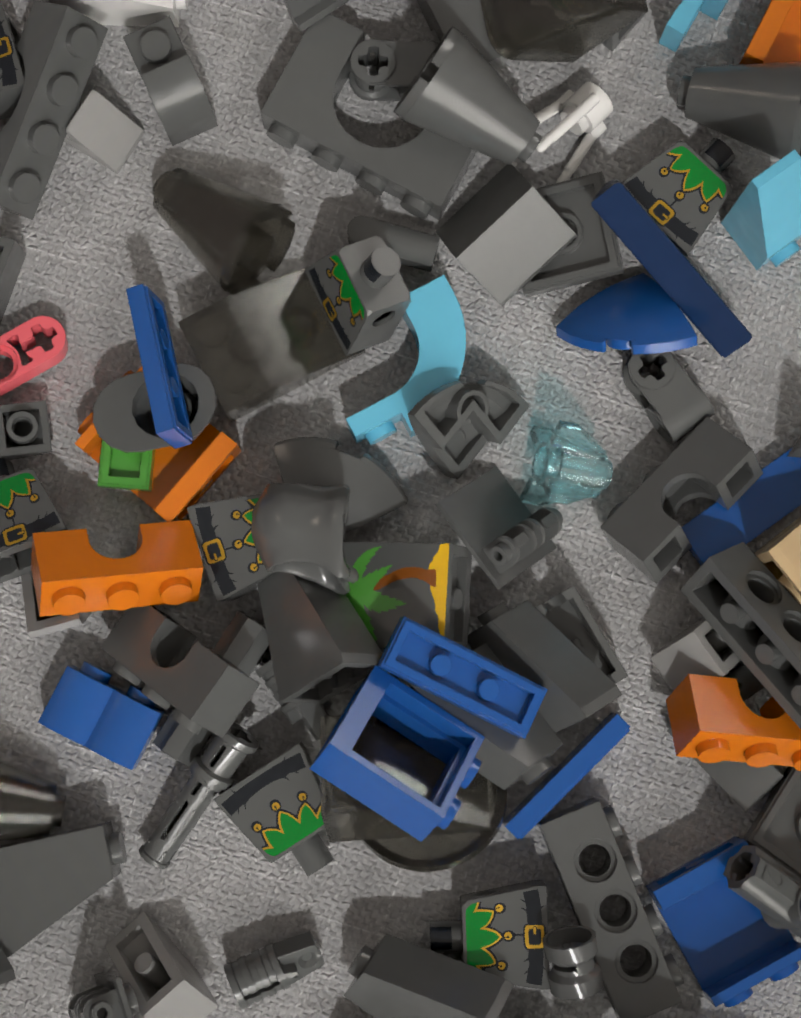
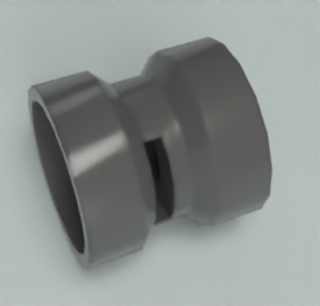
(573, 966)

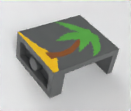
(411, 581)

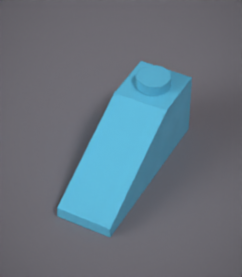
(768, 214)

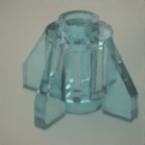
(566, 466)

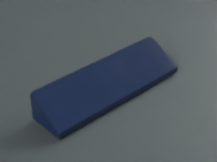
(670, 268)

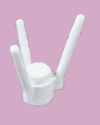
(580, 114)

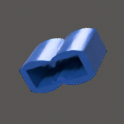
(102, 715)

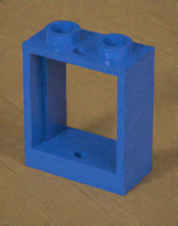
(422, 724)

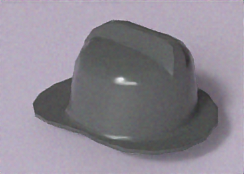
(125, 415)

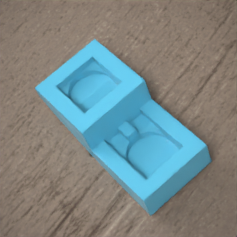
(684, 17)

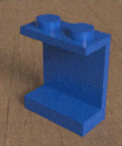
(720, 930)

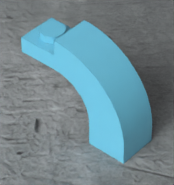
(441, 343)

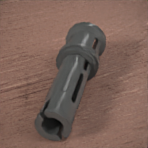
(210, 775)

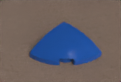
(629, 316)

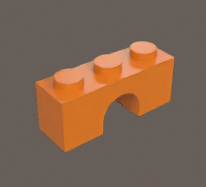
(77, 579)
(717, 726)

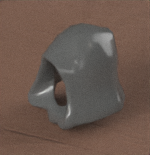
(303, 533)

